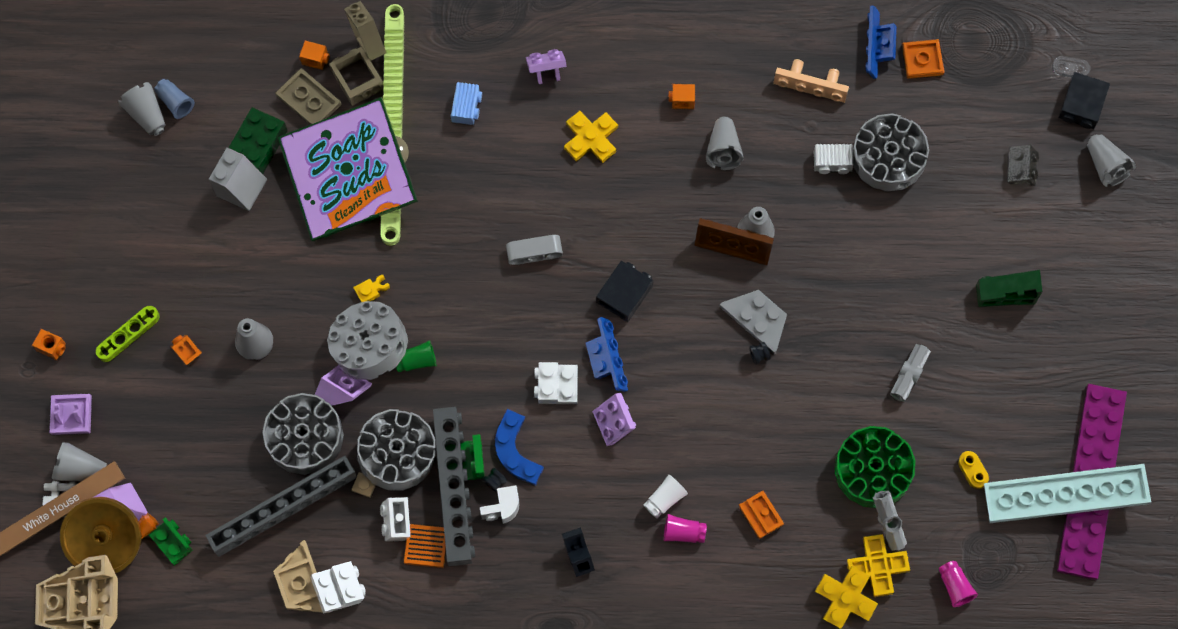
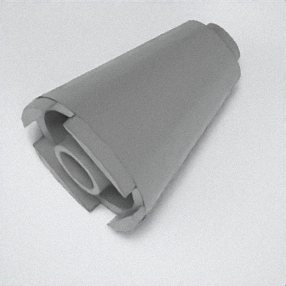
(144, 108)
(724, 145)
(1109, 160)
(758, 222)
(253, 339)
(75, 464)

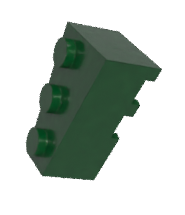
(1009, 289)

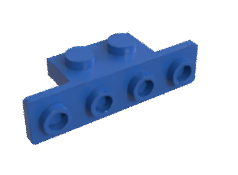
(881, 42)
(605, 356)

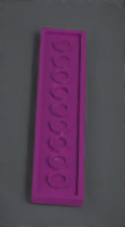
(1095, 450)

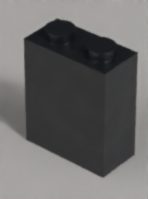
(1084, 100)
(624, 290)

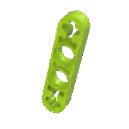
(129, 336)

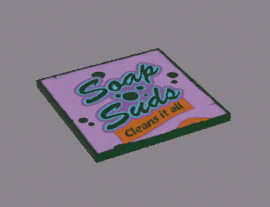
(347, 169)

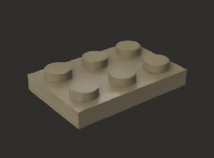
(308, 98)

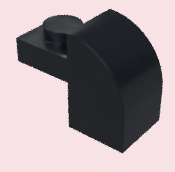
(578, 552)

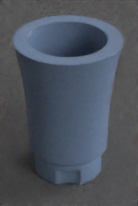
(174, 98)

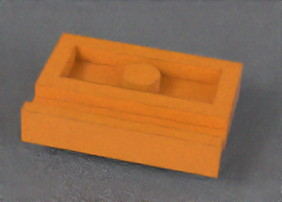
(761, 514)

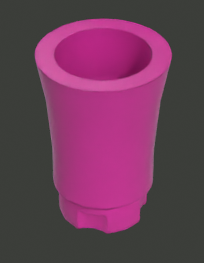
(684, 530)
(957, 584)

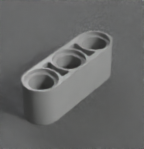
(534, 249)

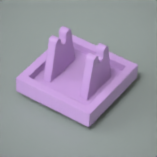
(540, 62)
(70, 414)
(614, 419)

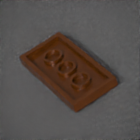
(733, 241)

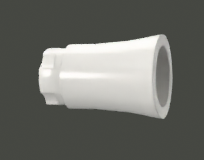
(665, 496)

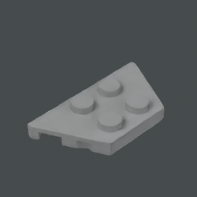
(758, 317)

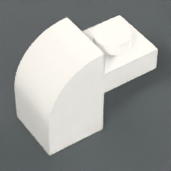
(507, 506)

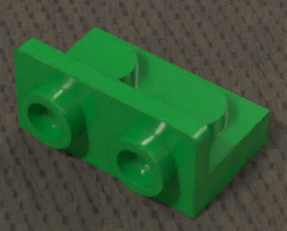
(170, 541)

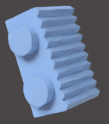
(465, 103)

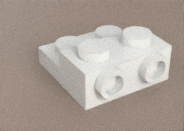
(556, 383)
(338, 587)

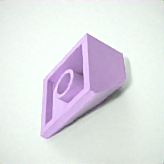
(339, 387)
(128, 496)

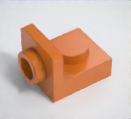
(185, 348)

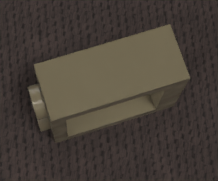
(365, 30)
(363, 91)

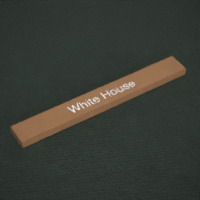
(59, 507)

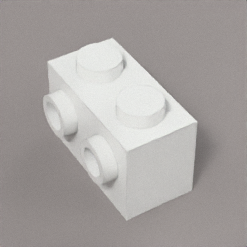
(396, 519)

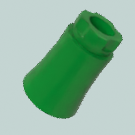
(418, 357)

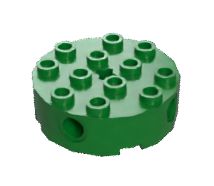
(888, 454)

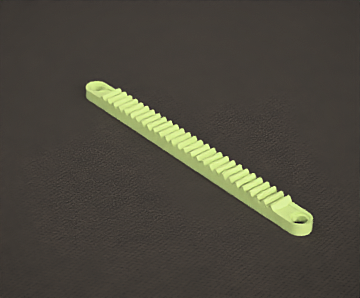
(393, 99)

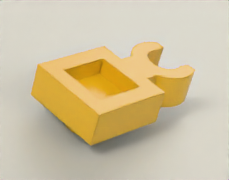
(369, 291)

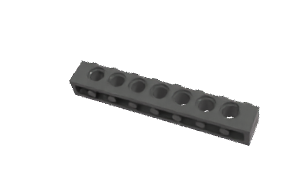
(442, 418)
(281, 506)

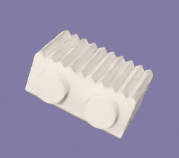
(833, 158)

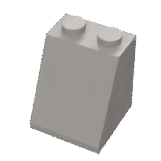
(237, 179)

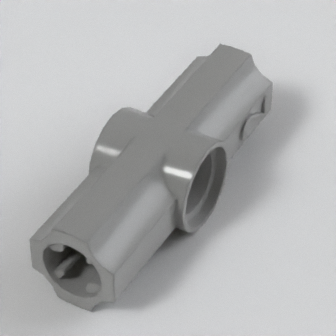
(910, 372)
(887, 511)

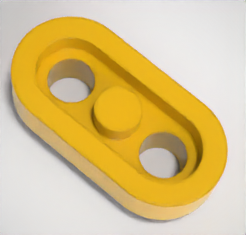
(970, 470)

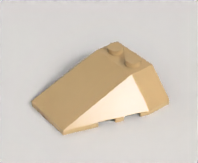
(79, 597)

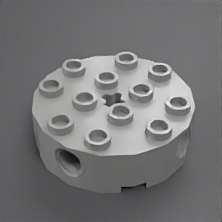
(890, 152)
(367, 340)
(298, 415)
(396, 468)

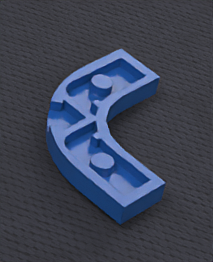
(507, 452)

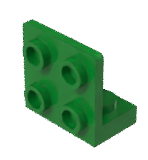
(474, 458)

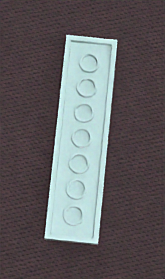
(1067, 493)

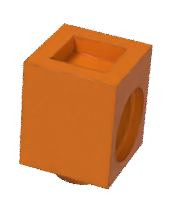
(314, 55)
(682, 96)
(42, 341)

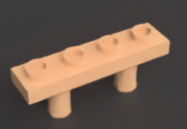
(803, 83)

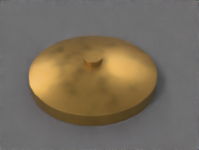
(101, 528)

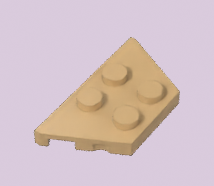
(295, 580)

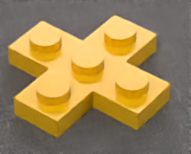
(591, 136)
(880, 564)
(846, 597)

